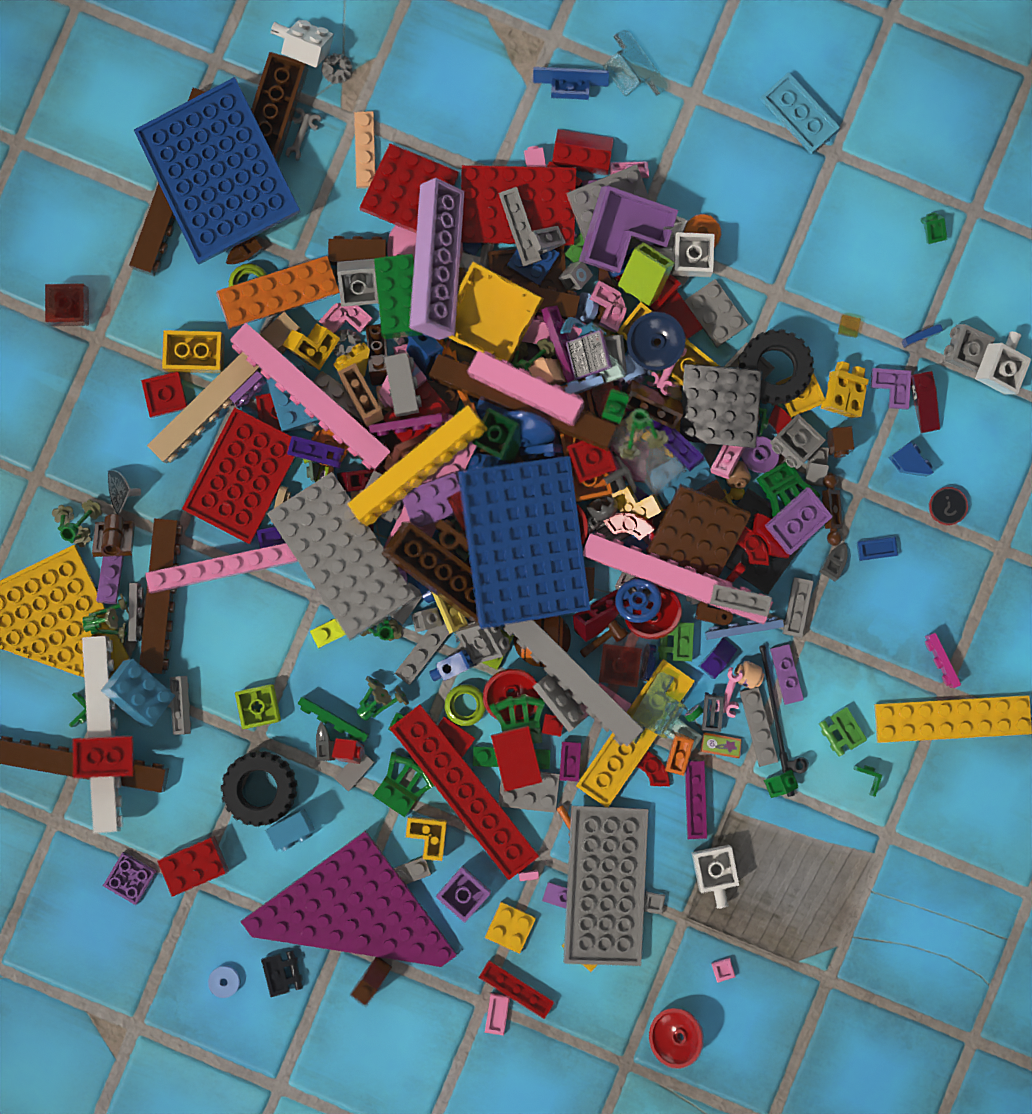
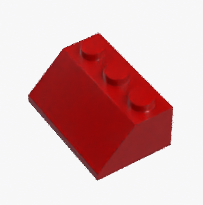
(583, 151)

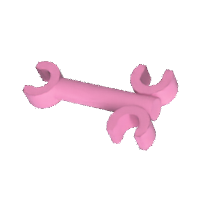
(661, 380)
(728, 693)

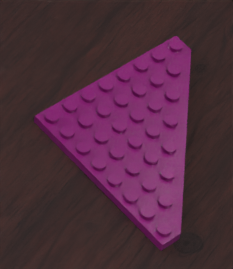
(355, 907)

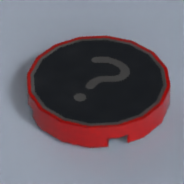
(948, 506)

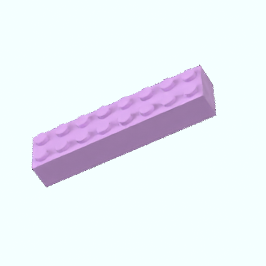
(437, 259)

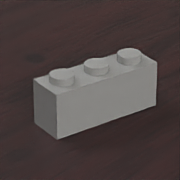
(402, 384)

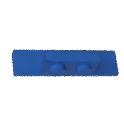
(569, 82)

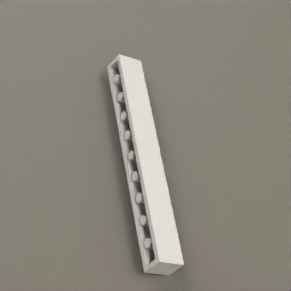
(100, 724)

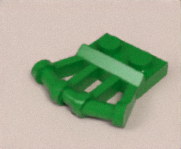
(780, 480)
(533, 723)
(396, 795)

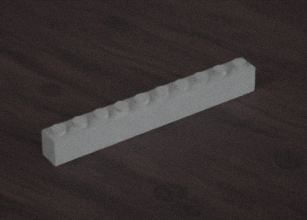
(576, 680)

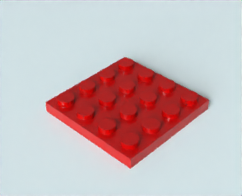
(397, 184)

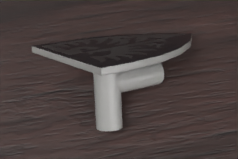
(119, 490)

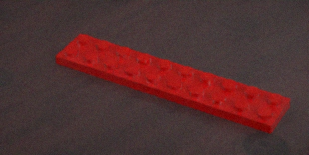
(464, 792)

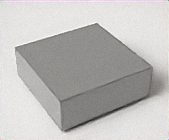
(654, 902)

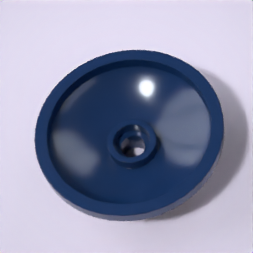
(642, 338)

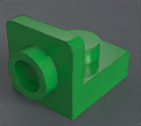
(934, 228)
(615, 406)
(781, 784)

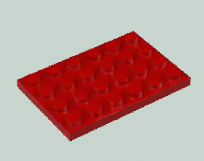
(541, 193)
(241, 476)

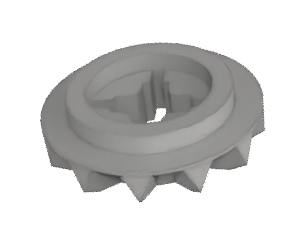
(340, 76)
(353, 338)

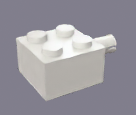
(304, 41)
(692, 254)
(1004, 366)
(715, 872)

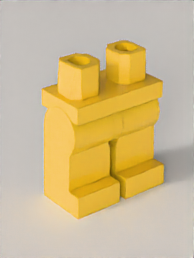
(846, 391)

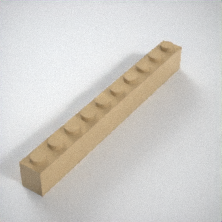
(216, 396)

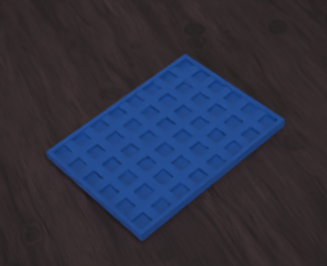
(524, 541)

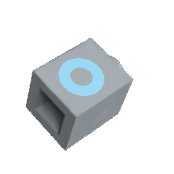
(575, 276)

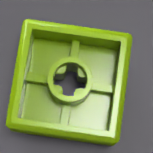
(251, 717)

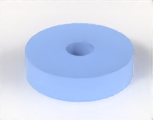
(587, 308)
(217, 987)

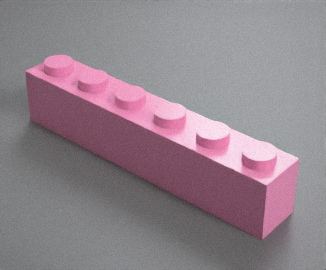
(526, 388)

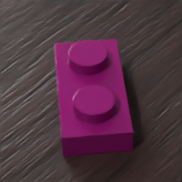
(570, 761)

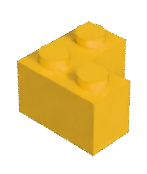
(314, 348)
(432, 831)

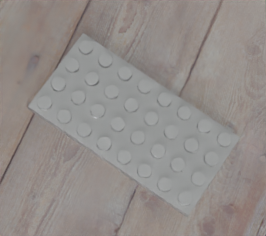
(341, 556)
(605, 886)

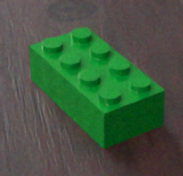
(394, 293)

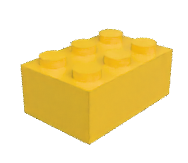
(193, 351)

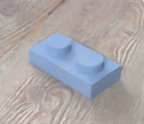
(591, 381)

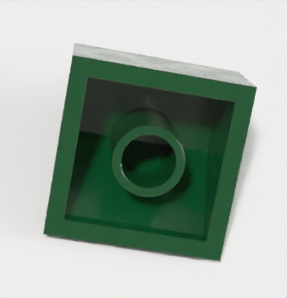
(501, 436)

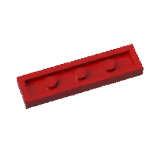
(516, 989)

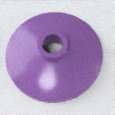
(768, 456)

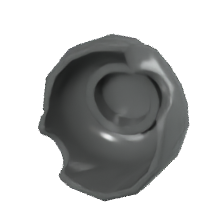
(603, 510)

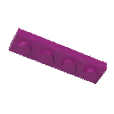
(554, 323)
(416, 423)
(695, 800)

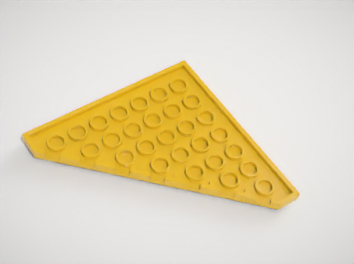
(45, 612)

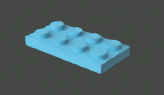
(799, 113)

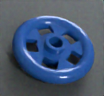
(646, 614)

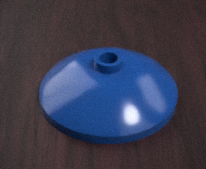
(533, 428)

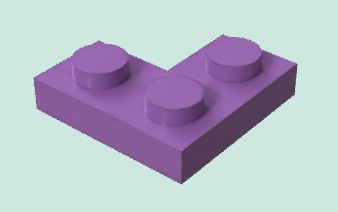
(897, 381)

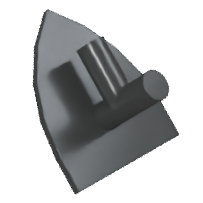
(617, 475)

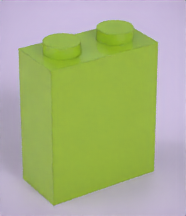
(646, 274)

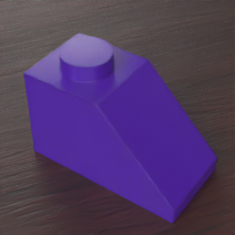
(718, 658)

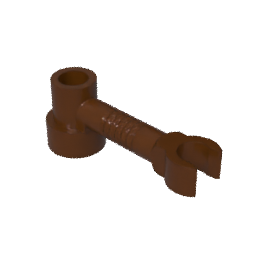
(615, 631)

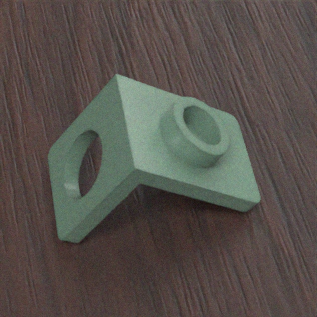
(312, 470)

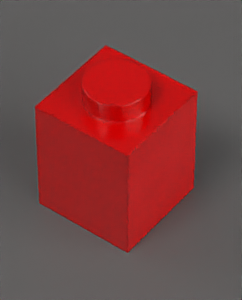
(552, 725)
(348, 751)

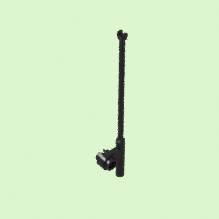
(786, 765)

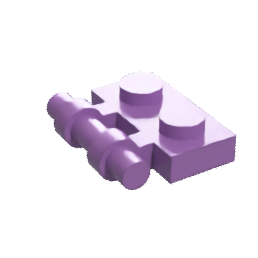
(247, 390)

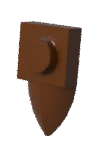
(244, 251)

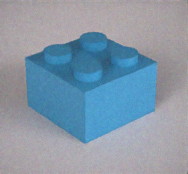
(289, 830)

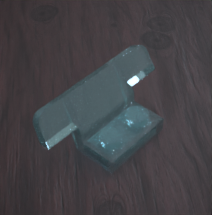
(632, 67)
(658, 710)

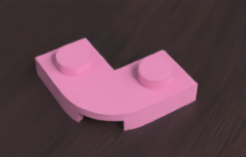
(614, 304)
(338, 315)

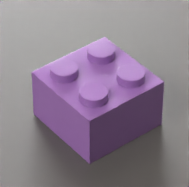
(463, 894)

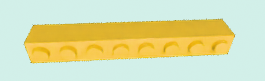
(417, 466)

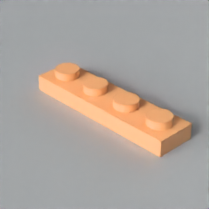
(364, 148)

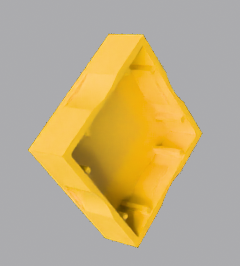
(493, 313)

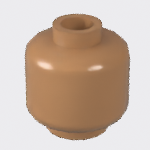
(740, 476)

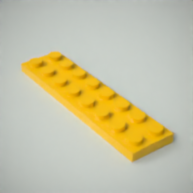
(953, 719)
(616, 762)

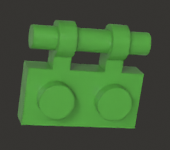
(682, 643)
(848, 729)

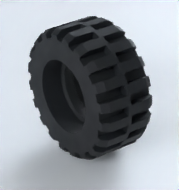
(794, 349)
(233, 793)

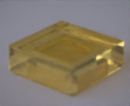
(849, 326)

